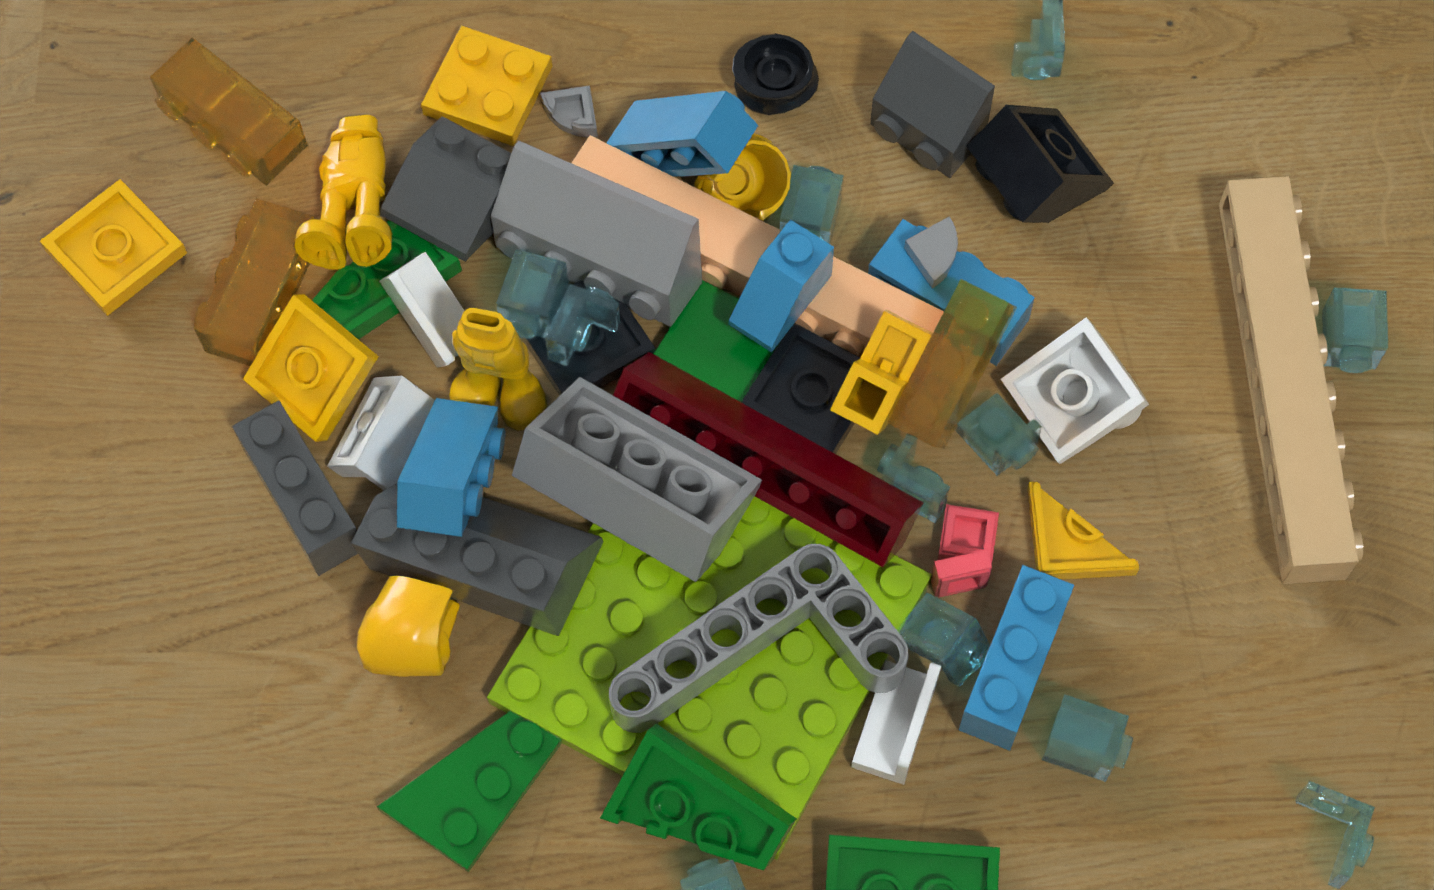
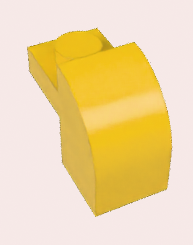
(881, 372)

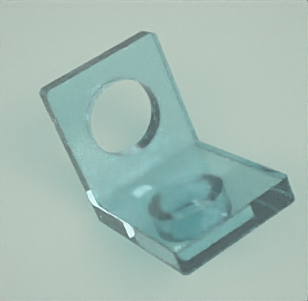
(1356, 842)

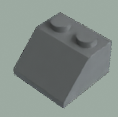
(931, 105)
(448, 188)

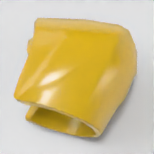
(755, 181)
(408, 629)

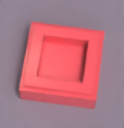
(967, 531)
(961, 573)

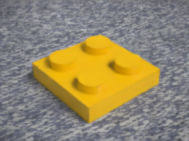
(487, 85)
(113, 247)
(310, 367)

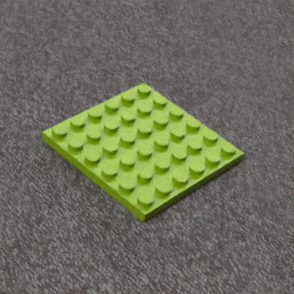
(765, 721)

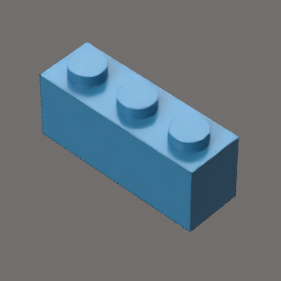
(686, 133)
(897, 268)
(449, 467)
(1015, 657)

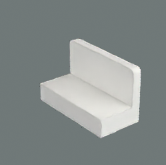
(426, 306)
(382, 431)
(895, 725)

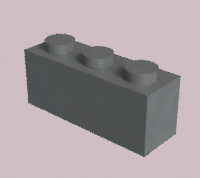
(297, 487)

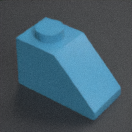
(782, 285)

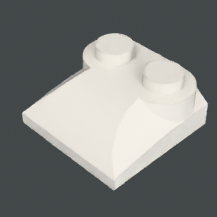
(1075, 391)

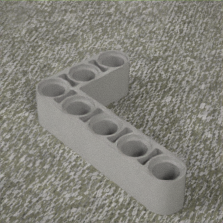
(759, 631)

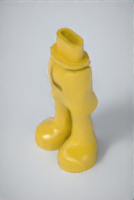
(351, 178)
(494, 351)

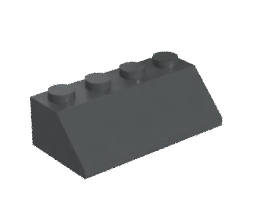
(501, 563)

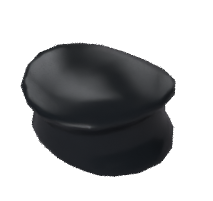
(774, 74)

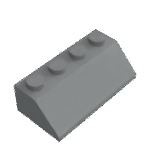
(602, 232)
(635, 477)

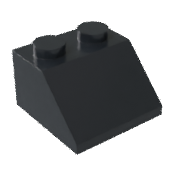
(1037, 163)

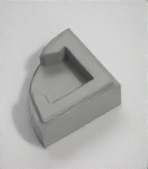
(571, 110)
(934, 250)

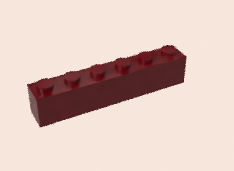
(794, 471)

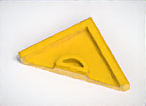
(1069, 545)

